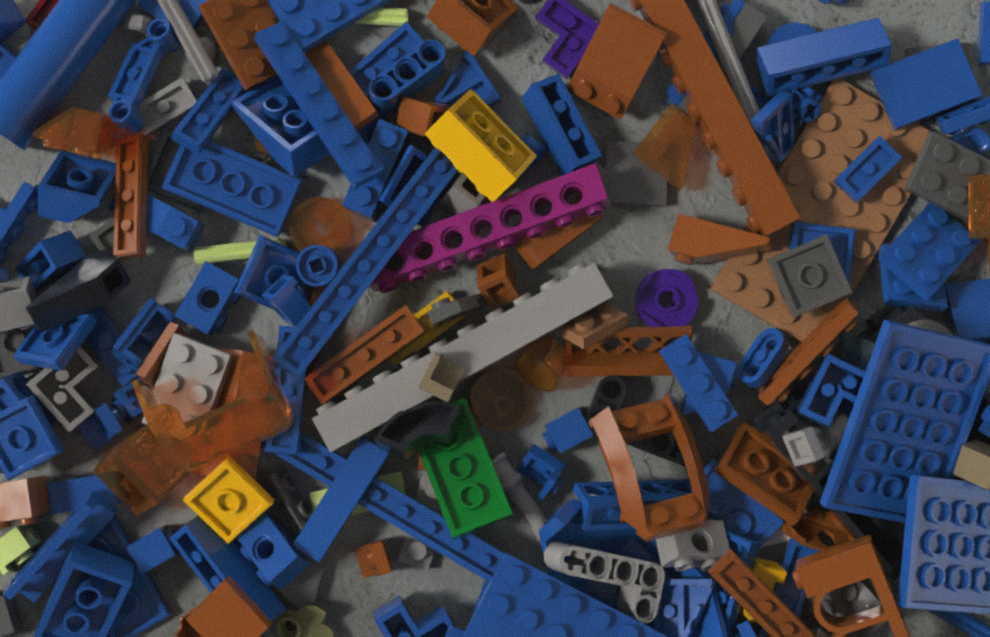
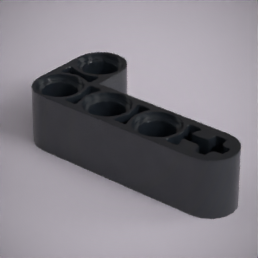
(600, 402)

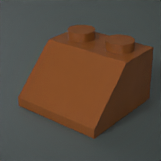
(472, 22)

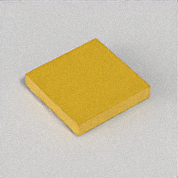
(228, 499)

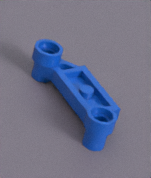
(138, 72)

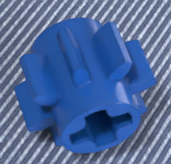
(805, 104)

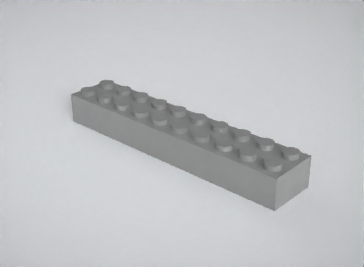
(474, 350)

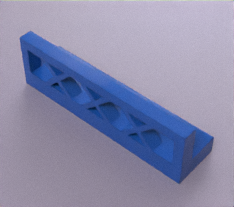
(603, 511)
(48, 560)

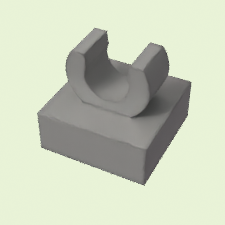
(804, 446)

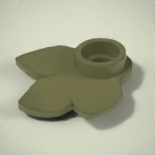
(308, 622)

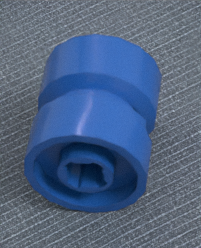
(318, 265)

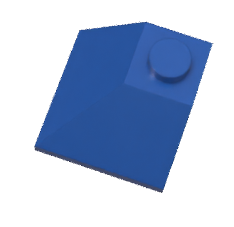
(74, 186)

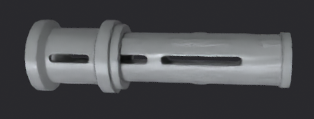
(517, 493)

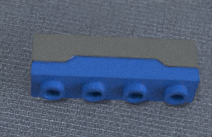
(742, 24)

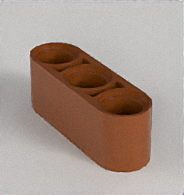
(541, 249)

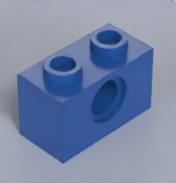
(193, 307)
(286, 559)

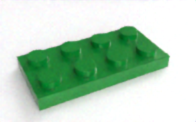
(465, 479)

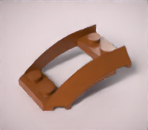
(642, 422)

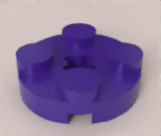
(665, 281)

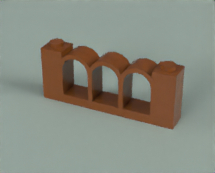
(844, 566)

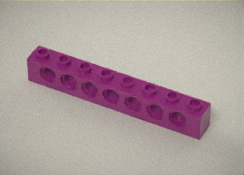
(496, 214)

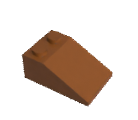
(616, 61)

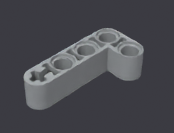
(633, 587)

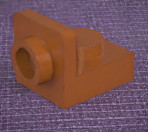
(374, 559)

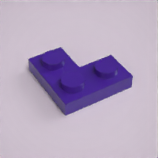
(574, 34)

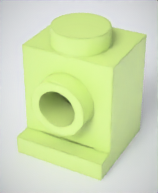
(17, 547)

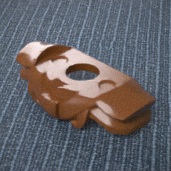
(812, 524)

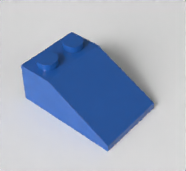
(281, 126)
(86, 594)

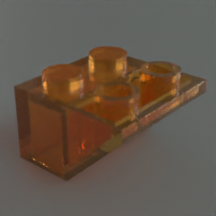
(84, 130)
(139, 471)

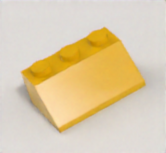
(480, 145)

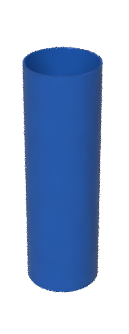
(54, 63)

